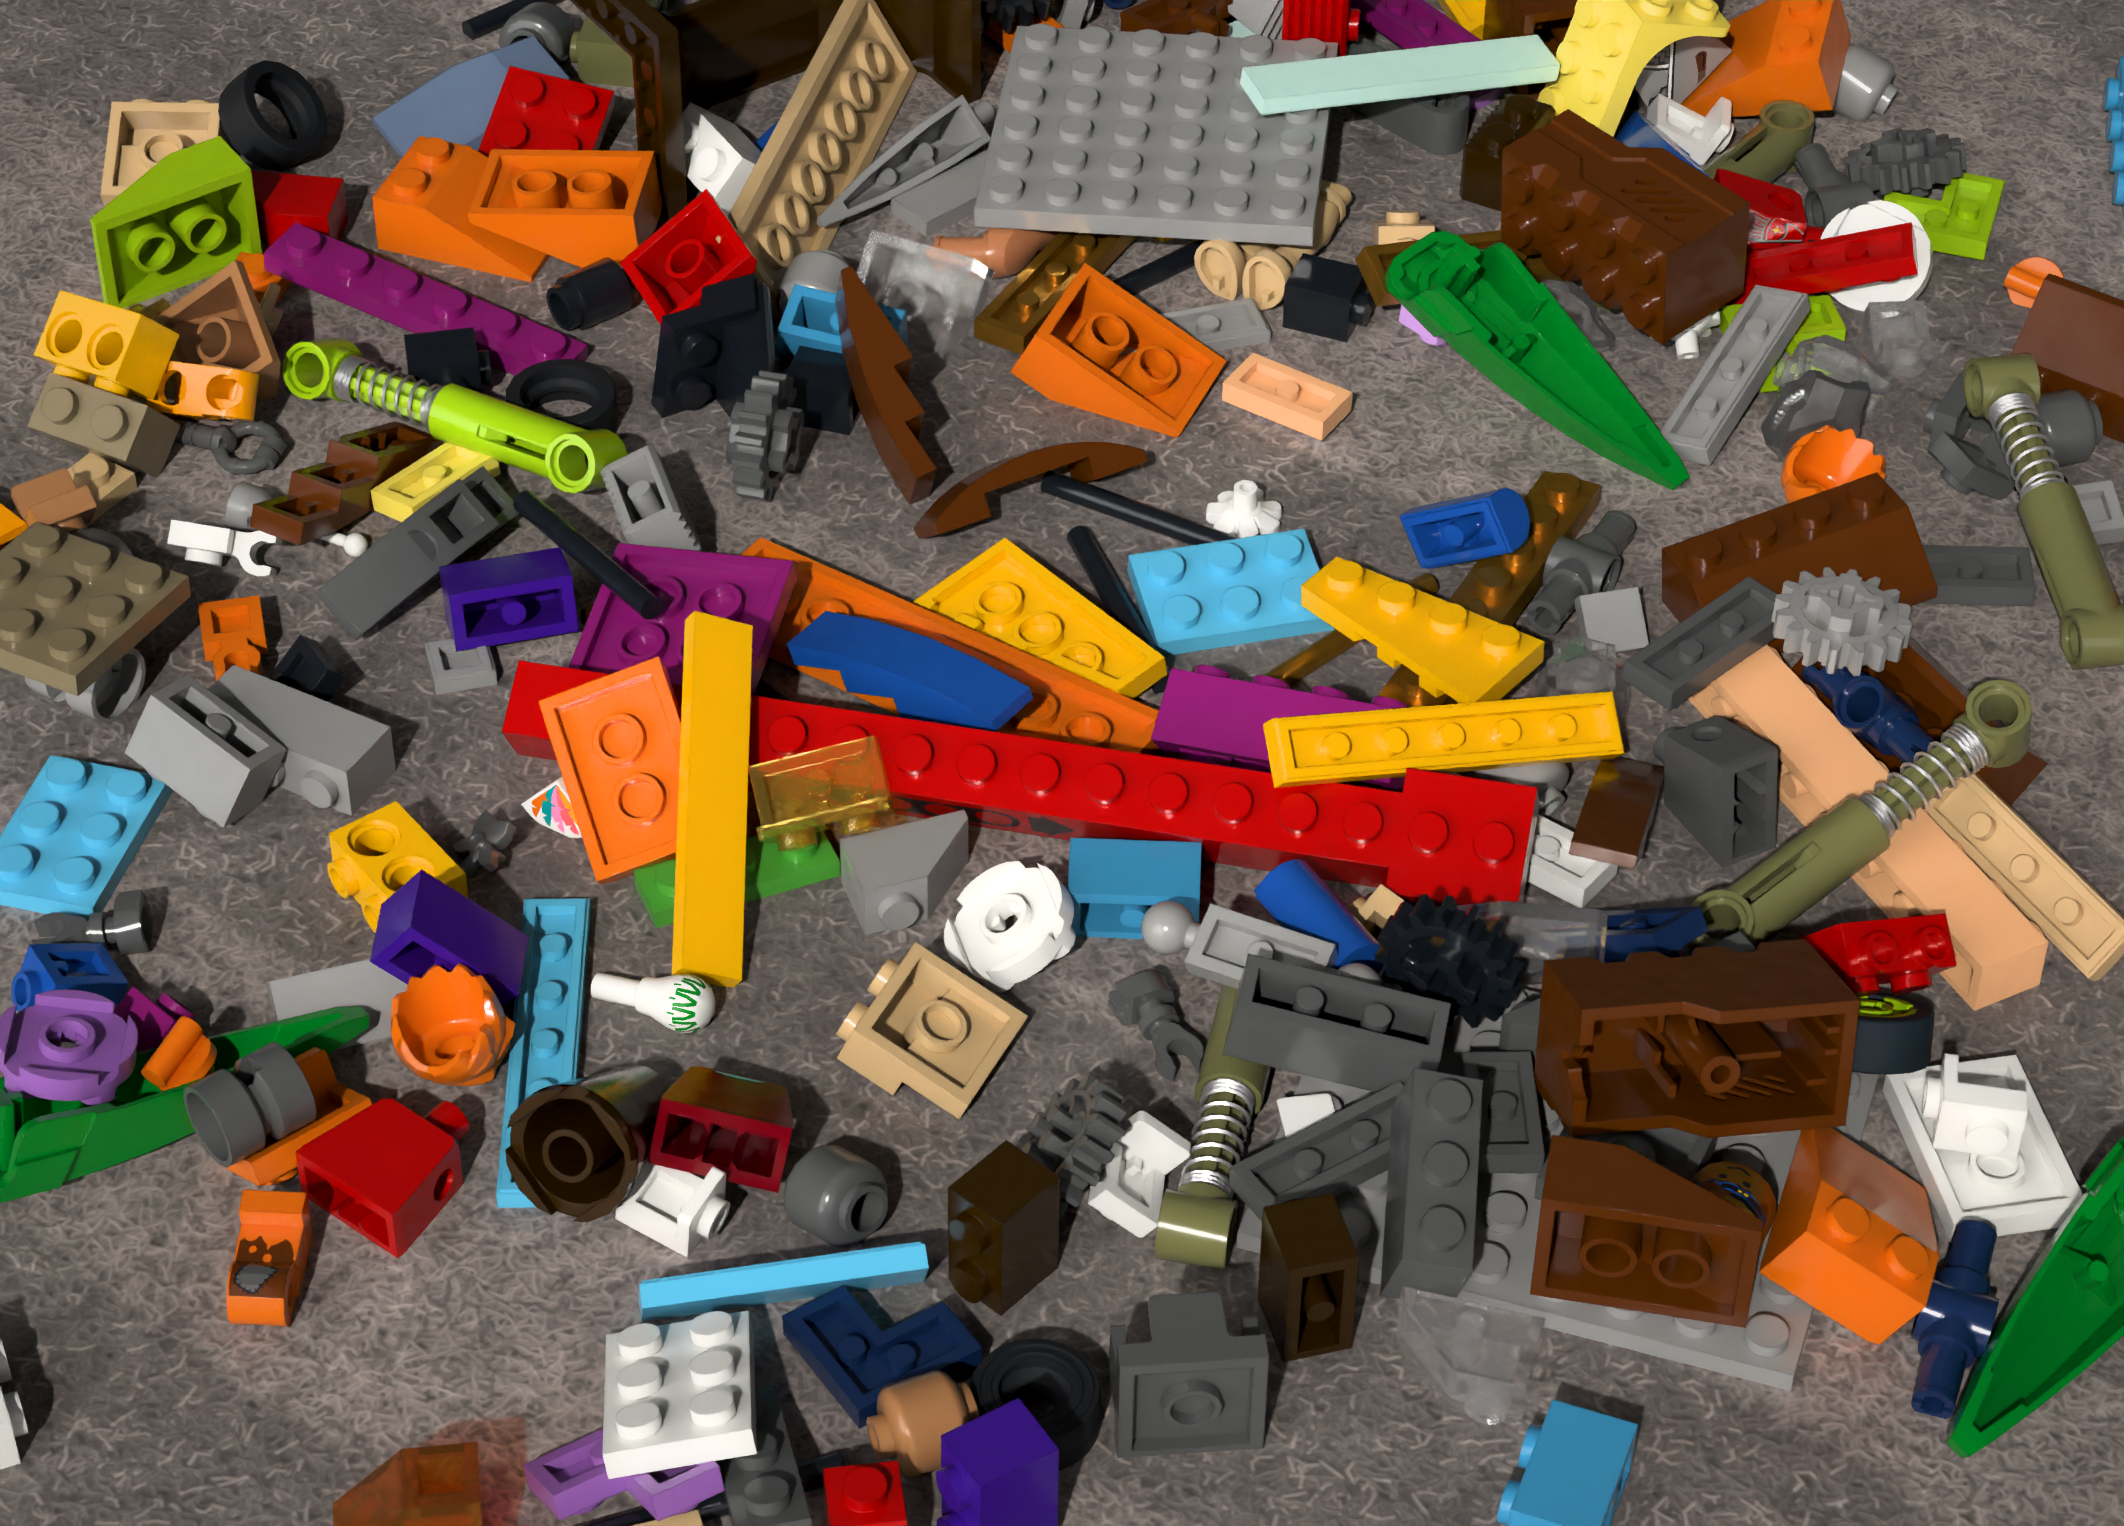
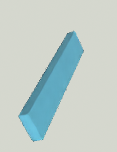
(545, 1014)

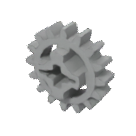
(1841, 621)

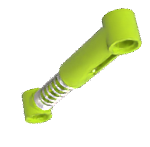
(455, 414)

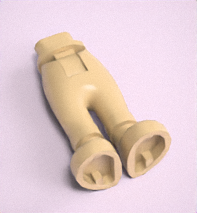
(1264, 268)

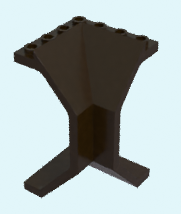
(737, 46)

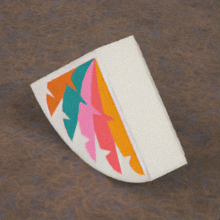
(553, 809)

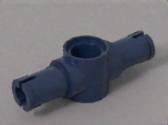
(1872, 712)
(1955, 1320)

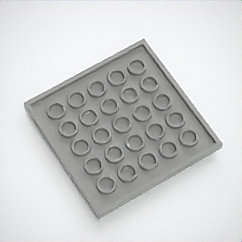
(1151, 139)

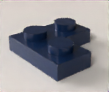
(860, 1359)

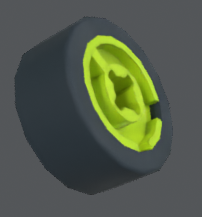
(1892, 1035)

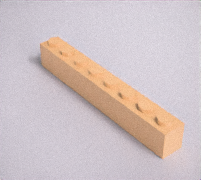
(1923, 868)

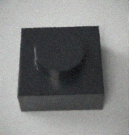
(308, 669)

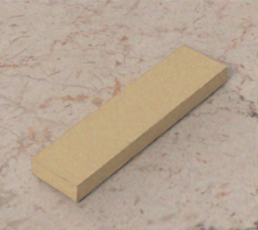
(2032, 875)

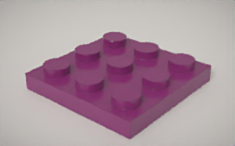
(685, 581)

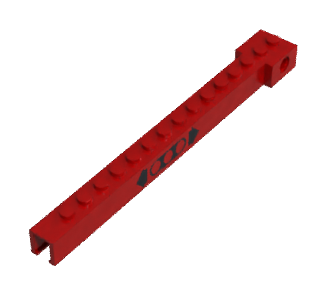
(1430, 839)

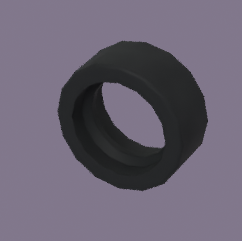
(251, 132)
(568, 381)

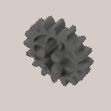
(1076, 1136)

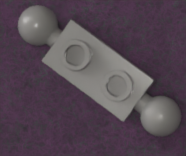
(1226, 937)

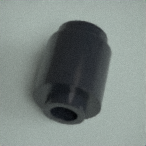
(590, 295)

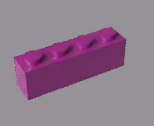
(1222, 718)

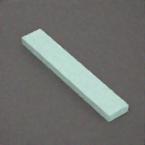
(1399, 74)

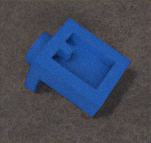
(67, 967)

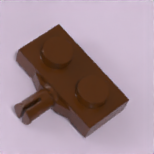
(1178, 16)

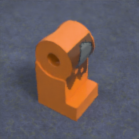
(269, 1257)

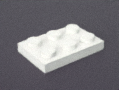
(2002, 1192)
(679, 1394)

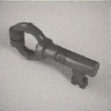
(224, 440)

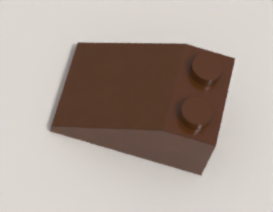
(1640, 1237)

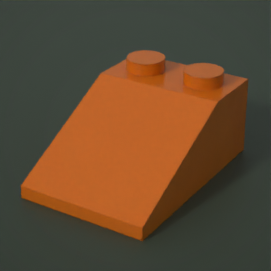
(1779, 54)
(570, 201)
(426, 207)
(1079, 361)
(1852, 1236)

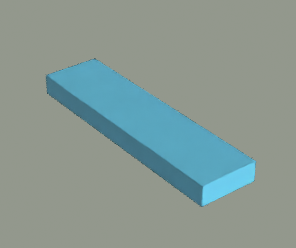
(782, 1281)

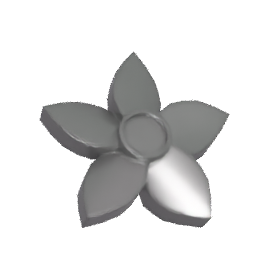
(484, 844)

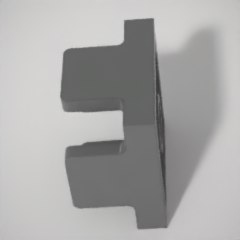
(1190, 1383)

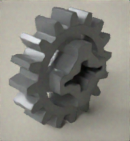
(1907, 162)
(764, 435)

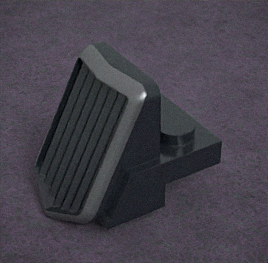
(714, 347)

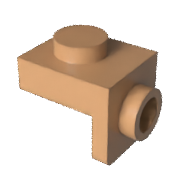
(55, 502)

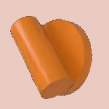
(2027, 277)
(181, 1056)

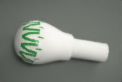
(676, 1001)

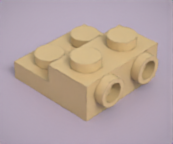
(147, 132)
(928, 1031)

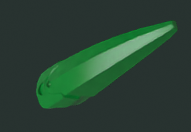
(1528, 348)
(64, 1140)
(2058, 1317)

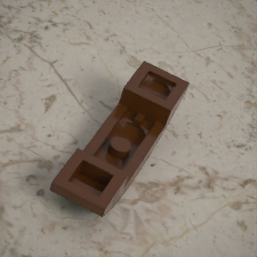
(966, 499)

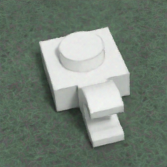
(209, 544)

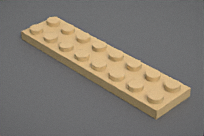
(822, 140)

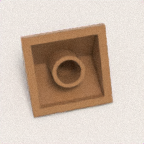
(225, 329)

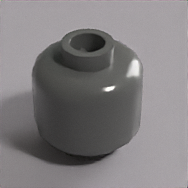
(546, 23)
(2070, 424)
(836, 1196)

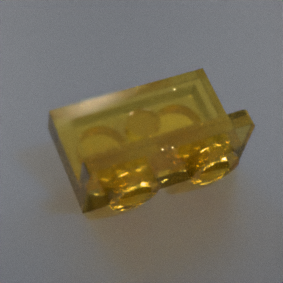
(821, 792)

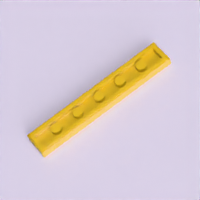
(1442, 738)
(712, 800)

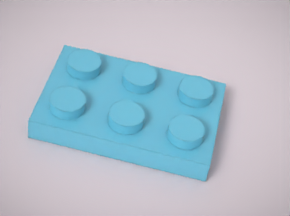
(1225, 592)
(76, 836)

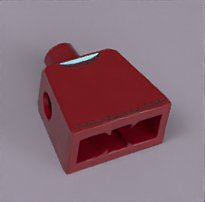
(724, 1124)

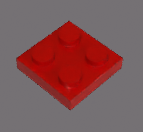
(547, 114)

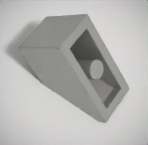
(903, 870)

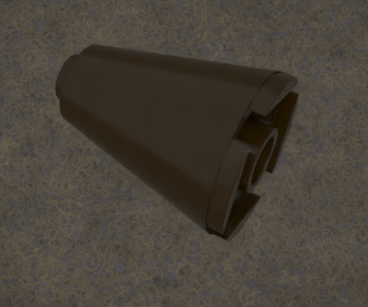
(585, 1141)

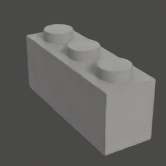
(330, 752)

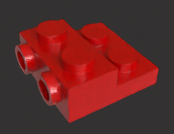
(1886, 952)

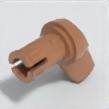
(999, 248)

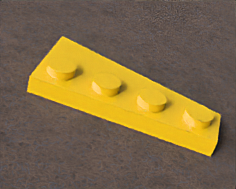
(1036, 612)
(1436, 639)

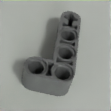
(1429, 122)

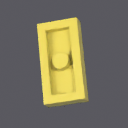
(427, 478)

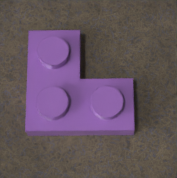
(576, 1482)

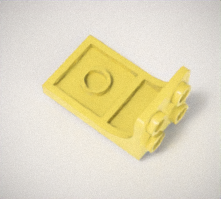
(1612, 45)

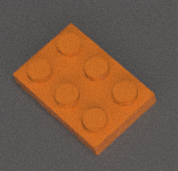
(620, 765)

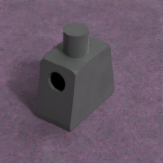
(1721, 787)

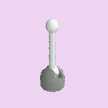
(239, 514)

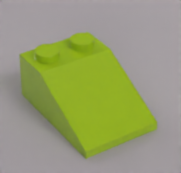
(176, 224)

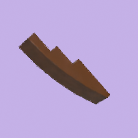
(879, 377)
(338, 490)
(1618, 812)

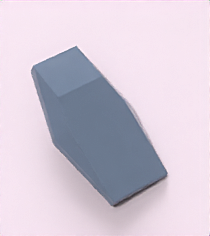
(460, 97)

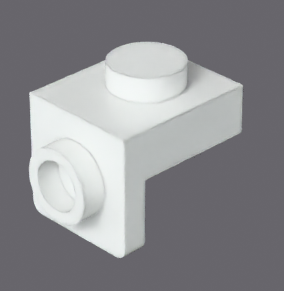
(1692, 131)
(1973, 1115)
(1134, 1180)
(676, 1206)

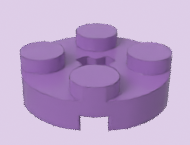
(86, 1073)

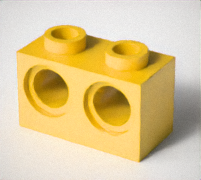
(106, 345)
(382, 854)

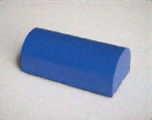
(1467, 528)
(1308, 906)

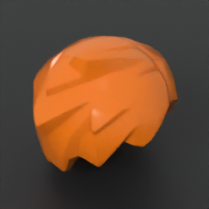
(1826, 461)
(450, 1027)

